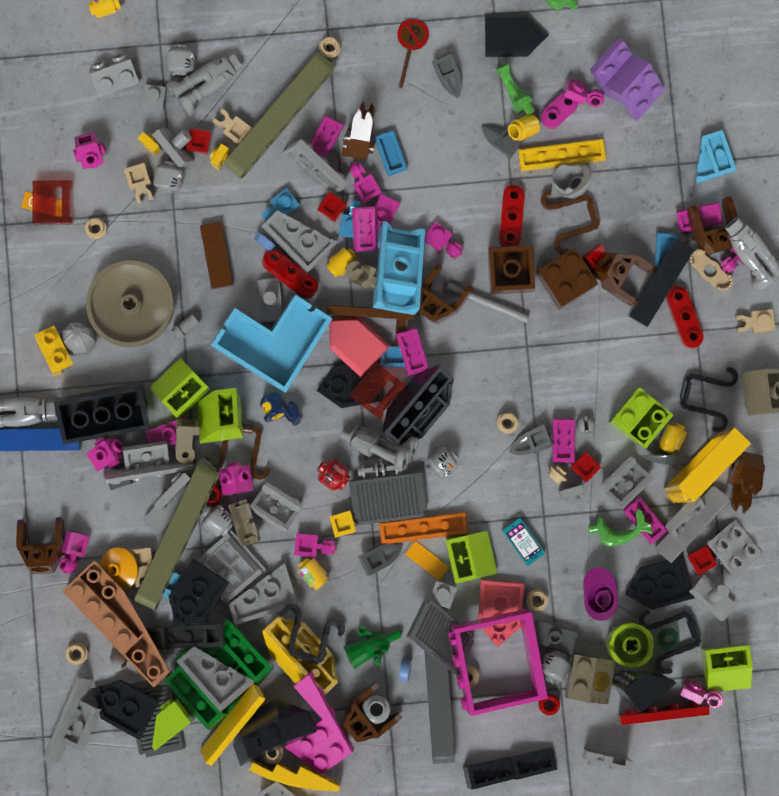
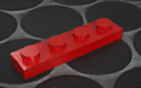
(653, 713)

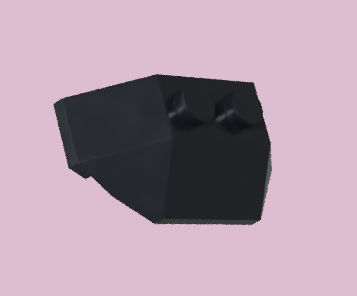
(418, 405)
(272, 729)

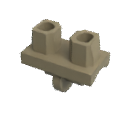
(361, 274)

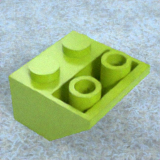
(179, 388)
(220, 416)
(641, 418)
(471, 557)
(727, 667)

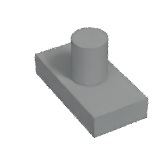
(174, 145)
(270, 299)
(713, 597)

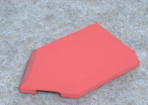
(356, 343)
(498, 599)

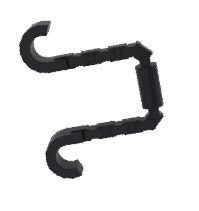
(686, 391)
(692, 628)
(304, 656)

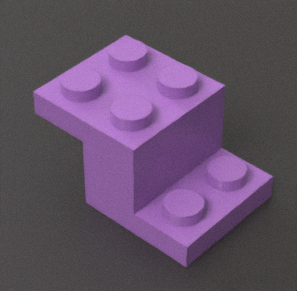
(627, 79)

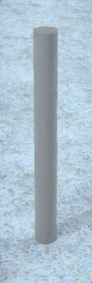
(490, 303)

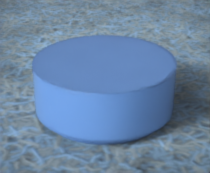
(264, 241)
(405, 670)

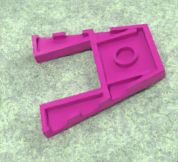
(330, 741)

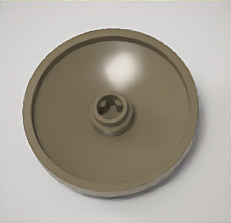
(130, 303)

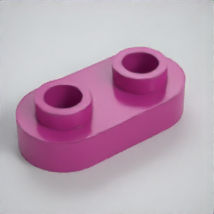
(561, 111)

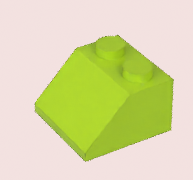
(170, 721)

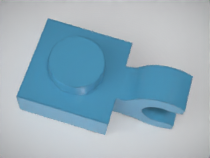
(282, 202)
(346, 226)

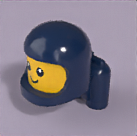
(276, 408)

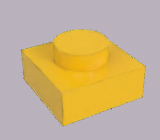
(150, 143)
(219, 156)
(343, 523)

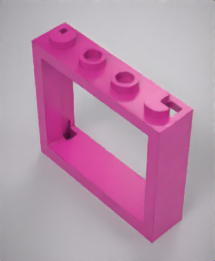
(533, 658)

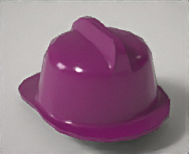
(600, 594)

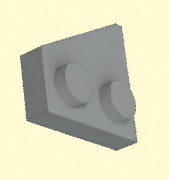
(614, 761)

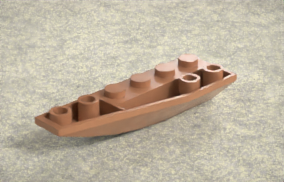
(117, 620)

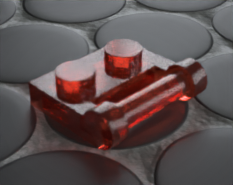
(45, 202)
(372, 385)

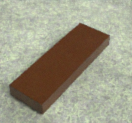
(216, 255)

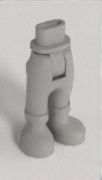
(214, 74)
(746, 244)
(28, 411)

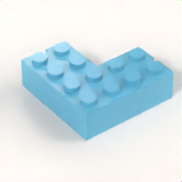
(273, 353)

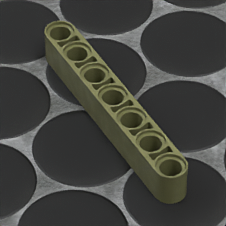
(279, 115)
(177, 536)

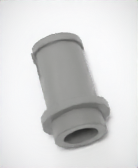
(185, 326)

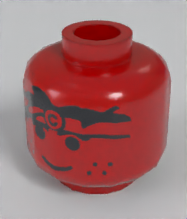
(333, 474)

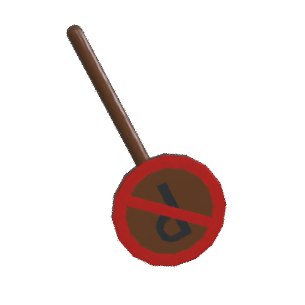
(412, 36)

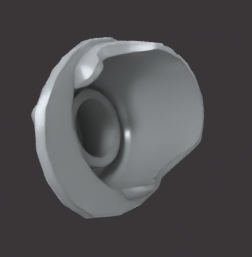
(572, 180)
(79, 337)

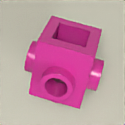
(89, 150)
(106, 453)
(236, 479)

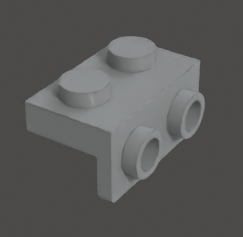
(113, 75)
(626, 482)
(276, 506)

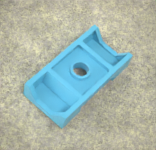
(395, 288)

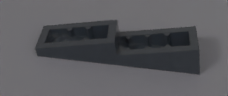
(661, 282)
(509, 768)

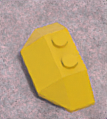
(277, 641)

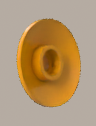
(125, 565)

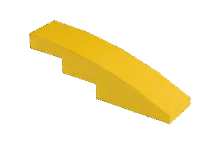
(304, 778)

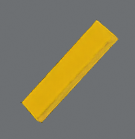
(556, 155)
(232, 724)

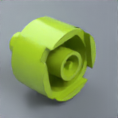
(642, 644)

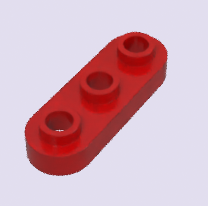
(509, 206)
(296, 281)
(684, 327)

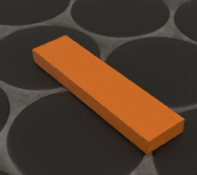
(423, 528)

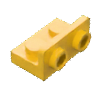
(53, 350)

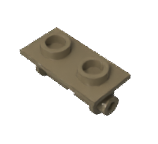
(244, 523)

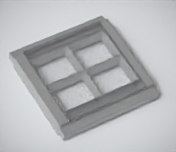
(233, 564)

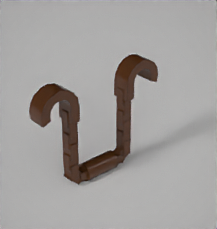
(592, 212)
(246, 429)

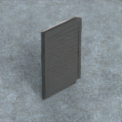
(388, 498)
(431, 633)
(163, 694)

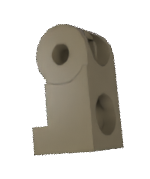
(184, 440)

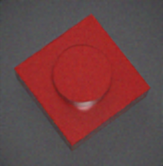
(200, 141)
(332, 207)
(592, 257)
(585, 467)
(702, 560)

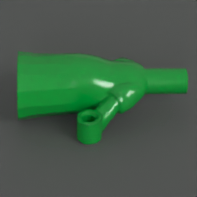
(371, 648)

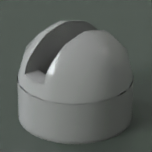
(580, 425)
(118, 662)

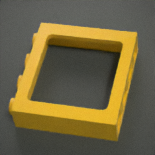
(706, 466)

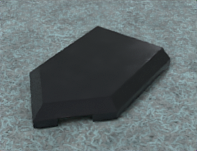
(512, 35)
(340, 384)
(661, 584)
(196, 594)
(125, 707)

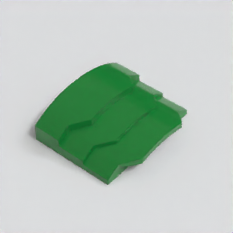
(238, 655)

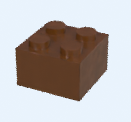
(511, 270)
(567, 278)

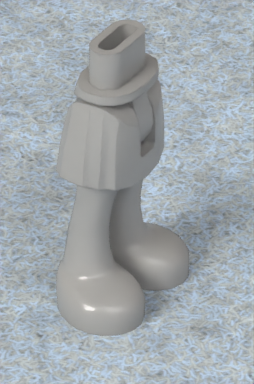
(371, 442)

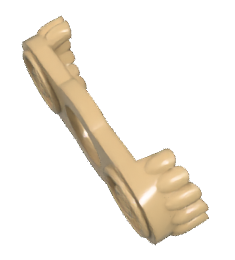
(720, 281)

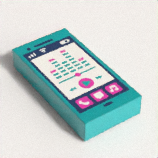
(523, 541)

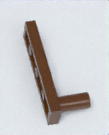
(402, 321)

